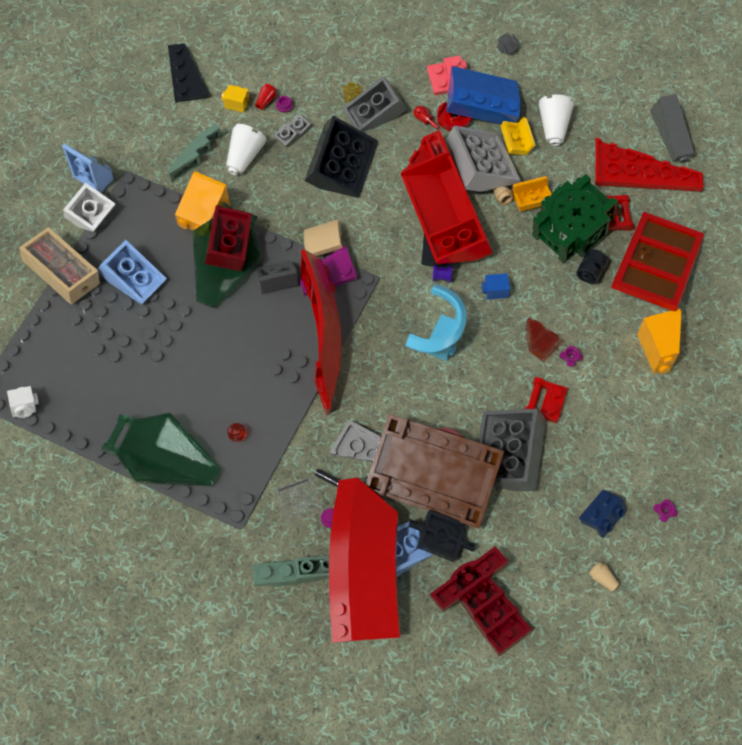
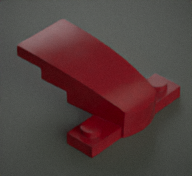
(484, 601)

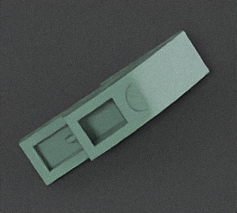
(291, 572)

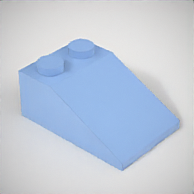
(88, 169)
(131, 273)
(406, 552)

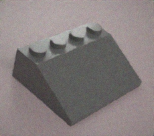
(521, 439)

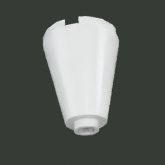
(555, 117)
(243, 148)

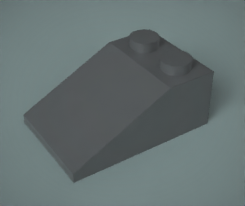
(375, 106)

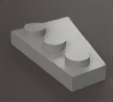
(356, 443)

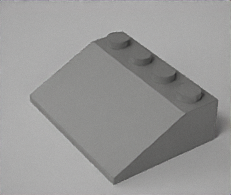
(481, 159)

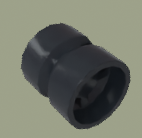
(592, 266)

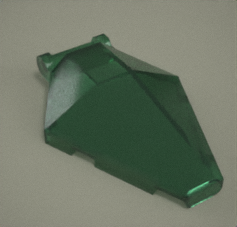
(215, 282)
(161, 452)

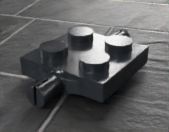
(441, 535)

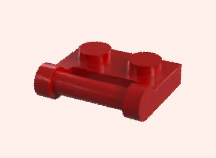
(627, 224)
(552, 401)

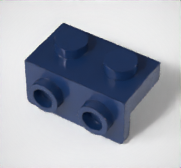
(603, 512)

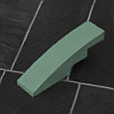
(191, 155)

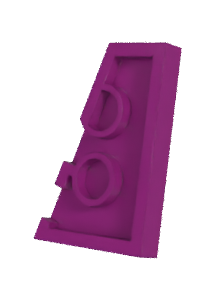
(340, 268)

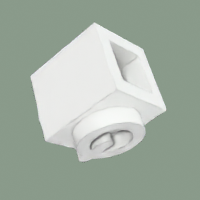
(22, 402)

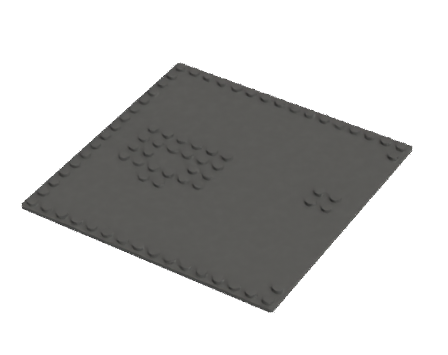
(175, 356)

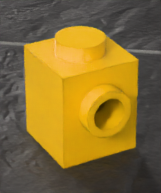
(235, 98)

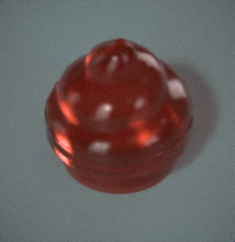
(236, 432)

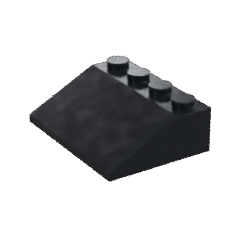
(341, 158)

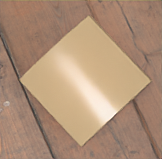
(323, 238)

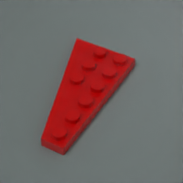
(639, 170)

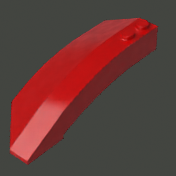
(443, 204)
(326, 315)
(362, 565)

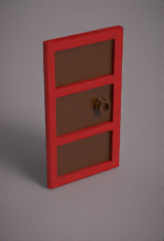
(658, 261)

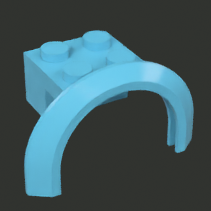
(446, 331)

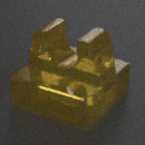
(351, 91)

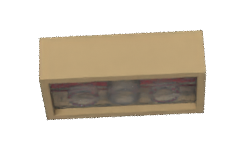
(59, 265)

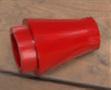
(266, 95)

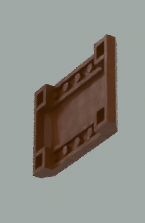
(434, 470)

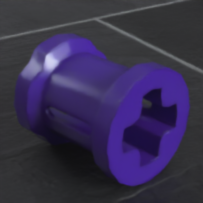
(442, 273)

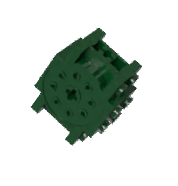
(574, 218)

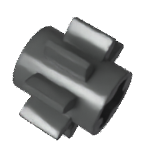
(507, 43)

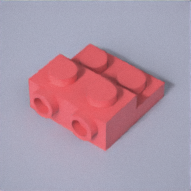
(440, 74)

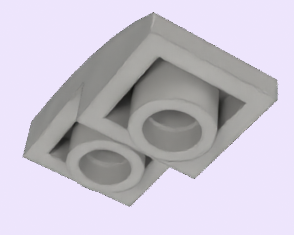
(290, 133)

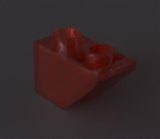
(540, 340)

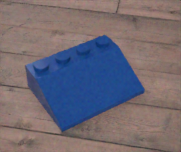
(483, 96)

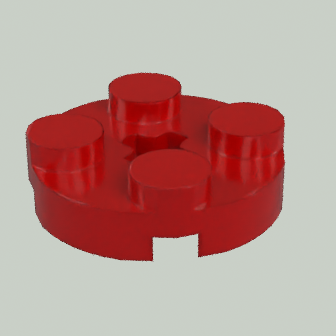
(447, 122)

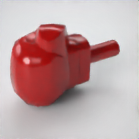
(422, 114)

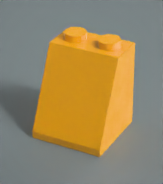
(200, 201)
(661, 339)

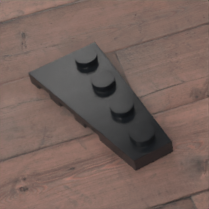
(185, 77)

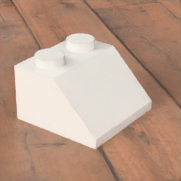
(88, 208)

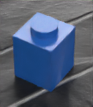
(496, 286)

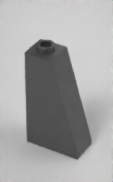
(672, 128)

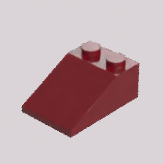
(228, 238)

